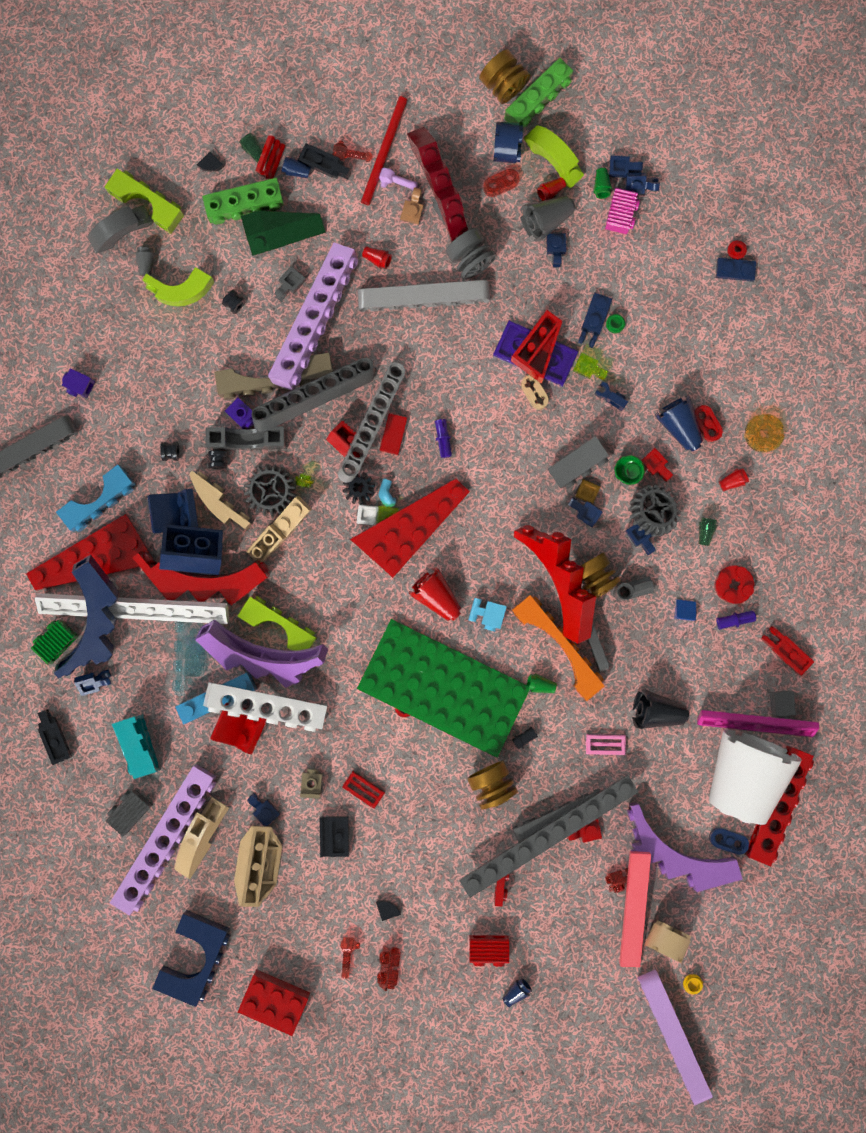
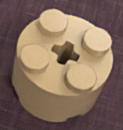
(668, 943)

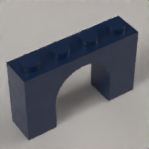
(191, 987)

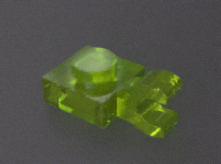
(587, 366)

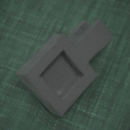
(290, 281)

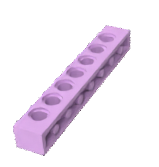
(337, 256)
(123, 898)

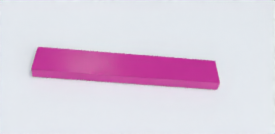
(757, 723)

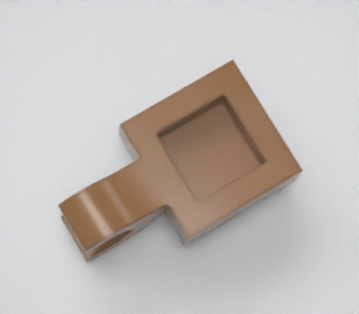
(412, 209)

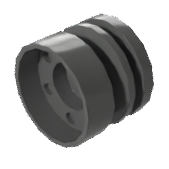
(470, 253)

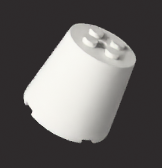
(750, 776)

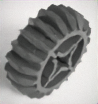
(273, 482)
(656, 501)

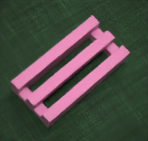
(607, 744)

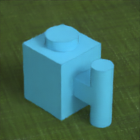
(492, 614)

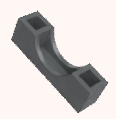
(245, 439)

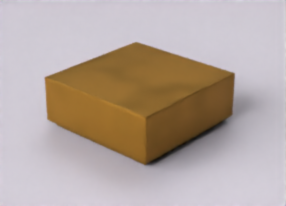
(587, 491)

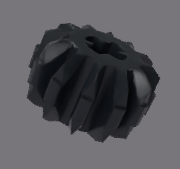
(357, 495)

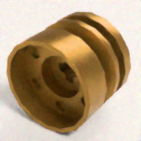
(504, 76)
(595, 576)
(492, 785)

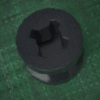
(233, 301)
(169, 451)
(217, 459)

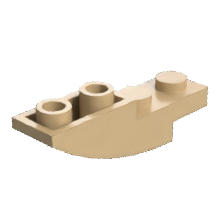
(212, 498)
(279, 530)
(197, 837)

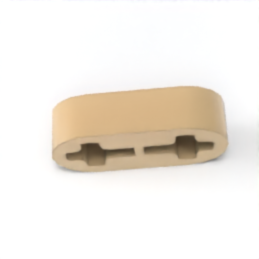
(530, 394)

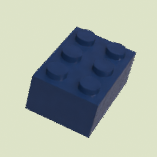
(191, 549)

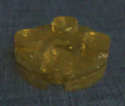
(775, 431)

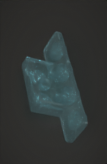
(189, 658)

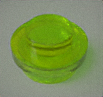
(304, 480)

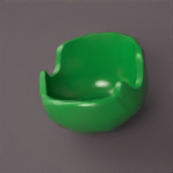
(635, 469)

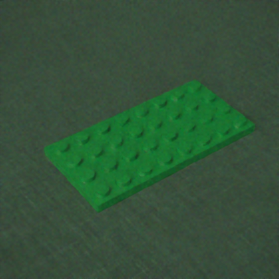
(443, 688)

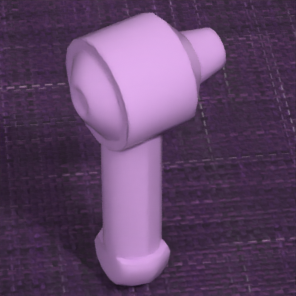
(388, 176)

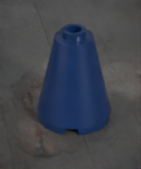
(682, 423)

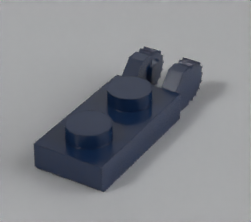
(595, 317)

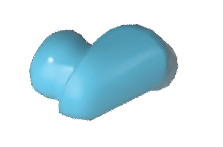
(384, 494)

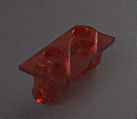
(617, 881)
(387, 977)

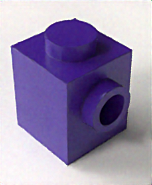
(77, 383)
(240, 414)

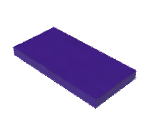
(560, 361)

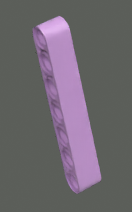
(675, 1037)

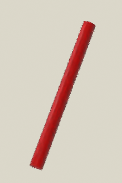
(384, 150)

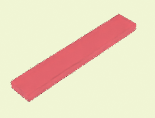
(635, 909)

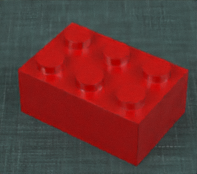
(274, 1002)

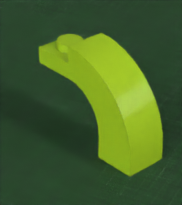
(551, 147)
(180, 295)

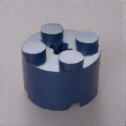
(506, 142)

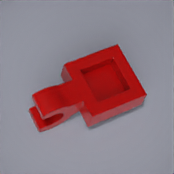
(655, 462)
(587, 833)

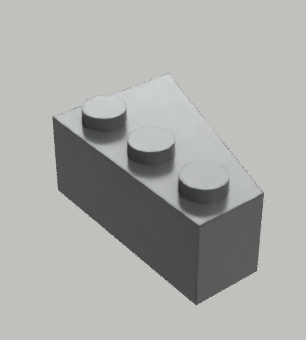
(580, 462)

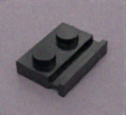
(334, 836)

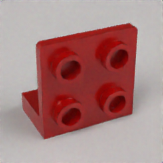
(238, 731)

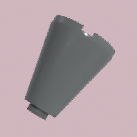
(544, 216)

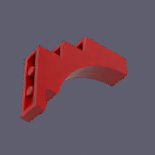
(202, 587)

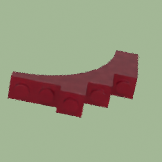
(439, 179)

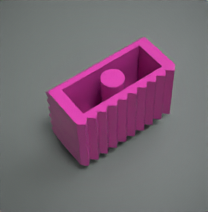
(621, 211)

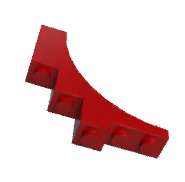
(567, 576)

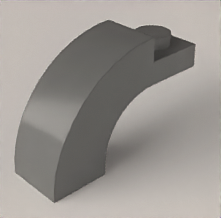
(117, 225)

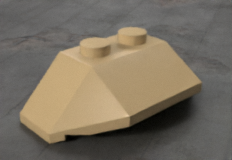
(257, 865)

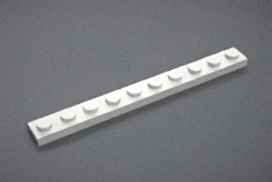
(137, 608)

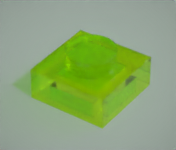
(384, 512)

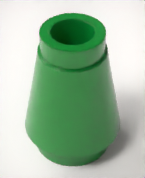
(602, 184)
(540, 684)

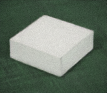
(367, 515)

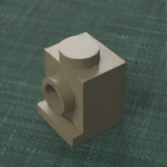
(311, 792)

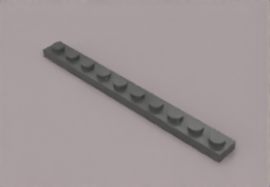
(548, 836)

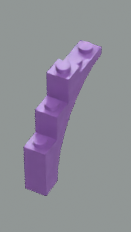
(258, 660)
(702, 872)

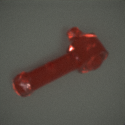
(340, 150)
(347, 945)

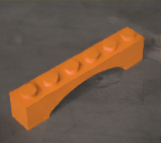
(586, 681)

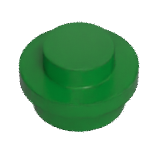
(615, 323)

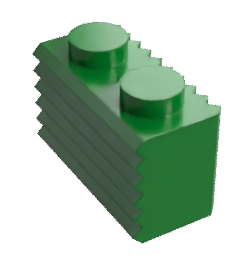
(54, 641)

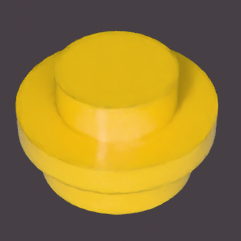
(692, 984)

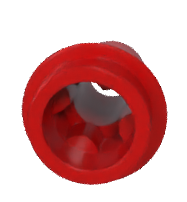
(551, 189)
(378, 257)
(734, 479)

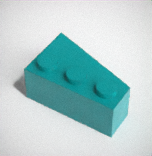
(136, 746)

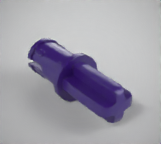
(443, 438)
(736, 619)

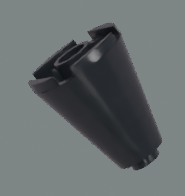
(657, 711)

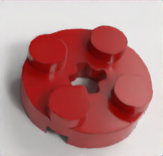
(745, 587)

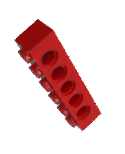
(777, 836)

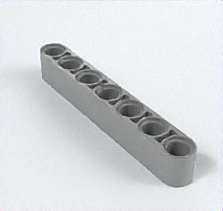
(423, 295)
(367, 429)

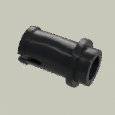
(524, 738)

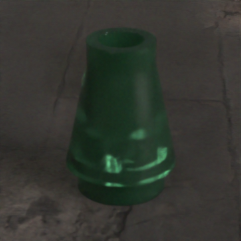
(251, 146)
(706, 530)

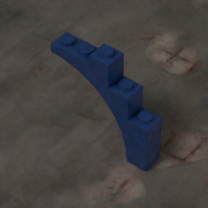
(99, 595)

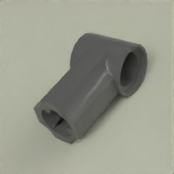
(634, 588)

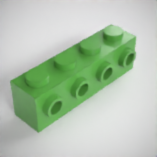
(542, 91)
(242, 201)

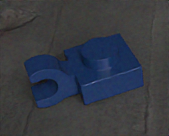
(621, 165)
(638, 183)
(556, 246)
(615, 399)
(587, 513)
(639, 537)
(90, 683)
(264, 812)

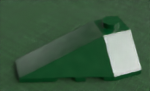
(277, 229)

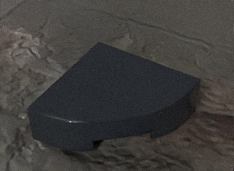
(210, 163)
(387, 909)

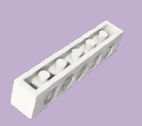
(216, 692)

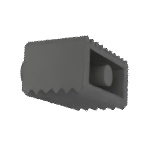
(128, 812)

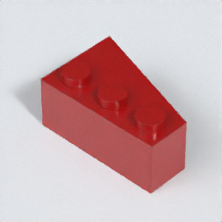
(537, 347)

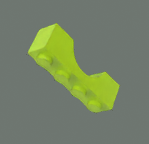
(125, 188)
(257, 612)

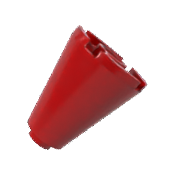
(436, 595)

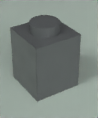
(782, 704)

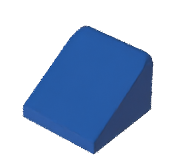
(685, 610)

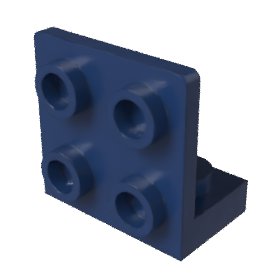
(172, 510)

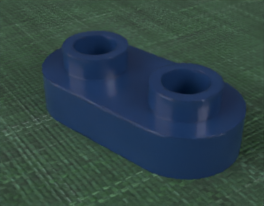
(728, 840)

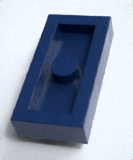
(735, 269)

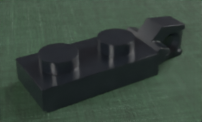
(323, 162)
(53, 738)

